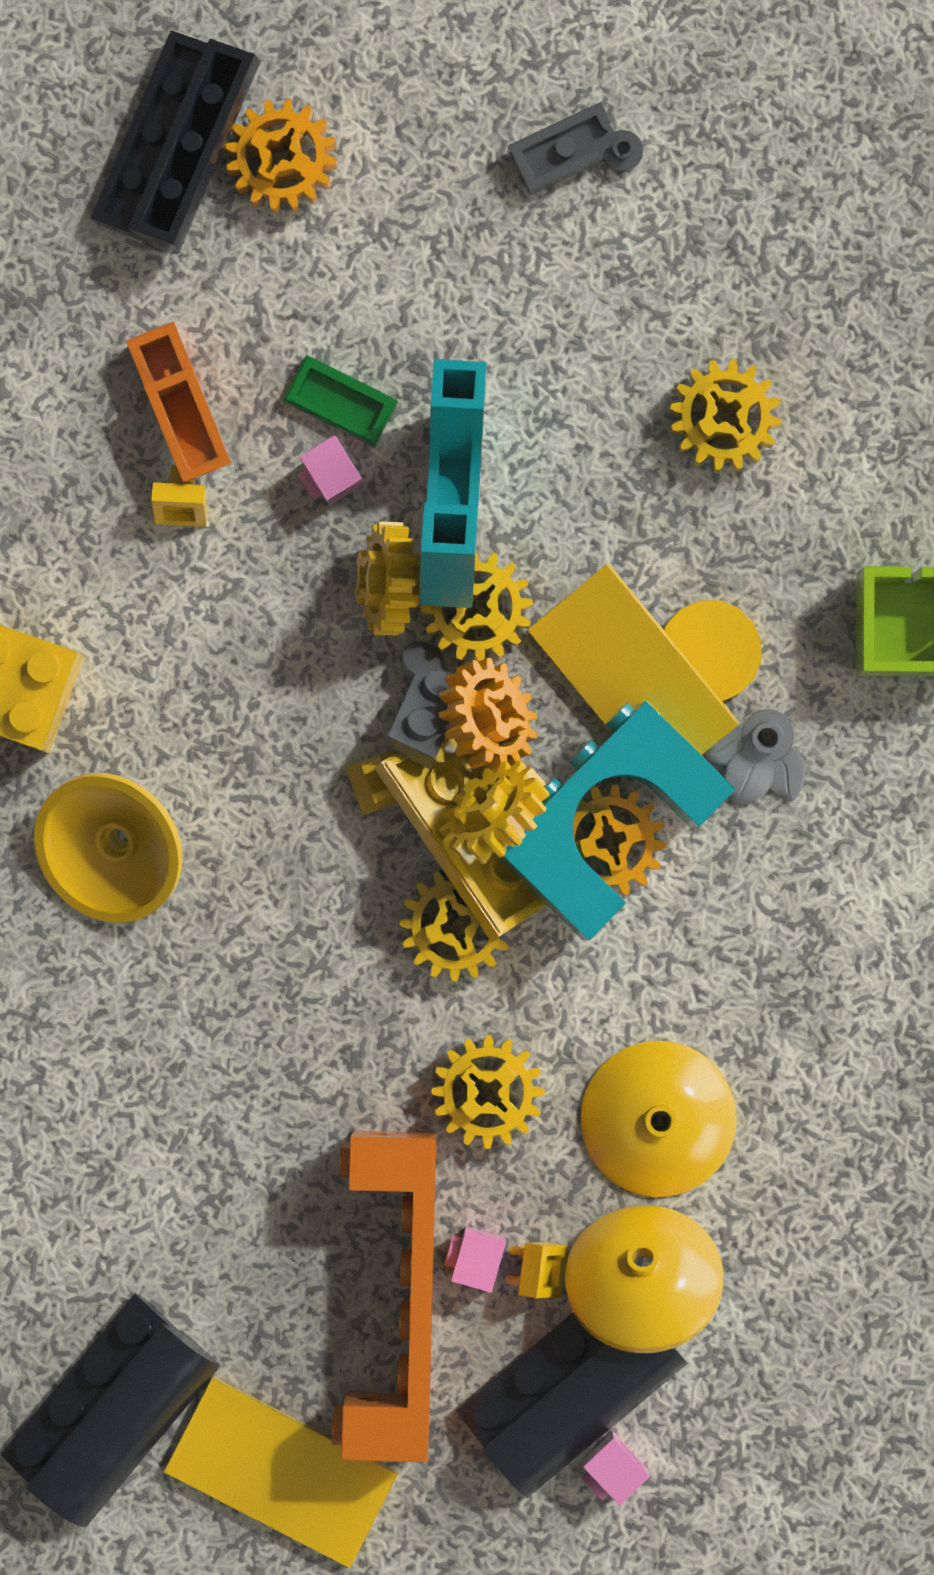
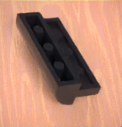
(175, 141)
(560, 1401)
(109, 1411)

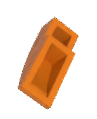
(178, 402)

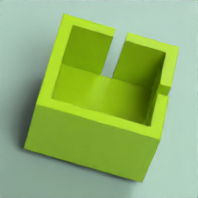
(894, 621)

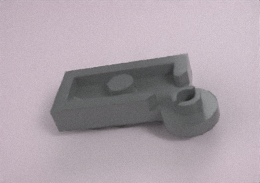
(574, 147)
(417, 726)

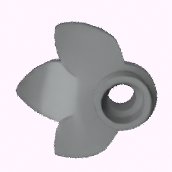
(758, 766)

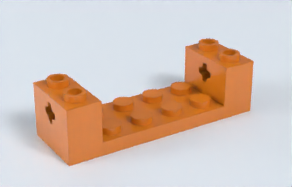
(396, 1424)

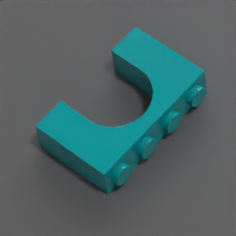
(453, 483)
(637, 748)

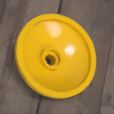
(89, 862)
(619, 1115)
(648, 1305)

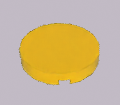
(718, 644)

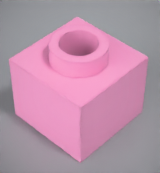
(329, 472)
(475, 1258)
(613, 1469)

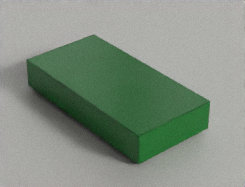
(340, 401)

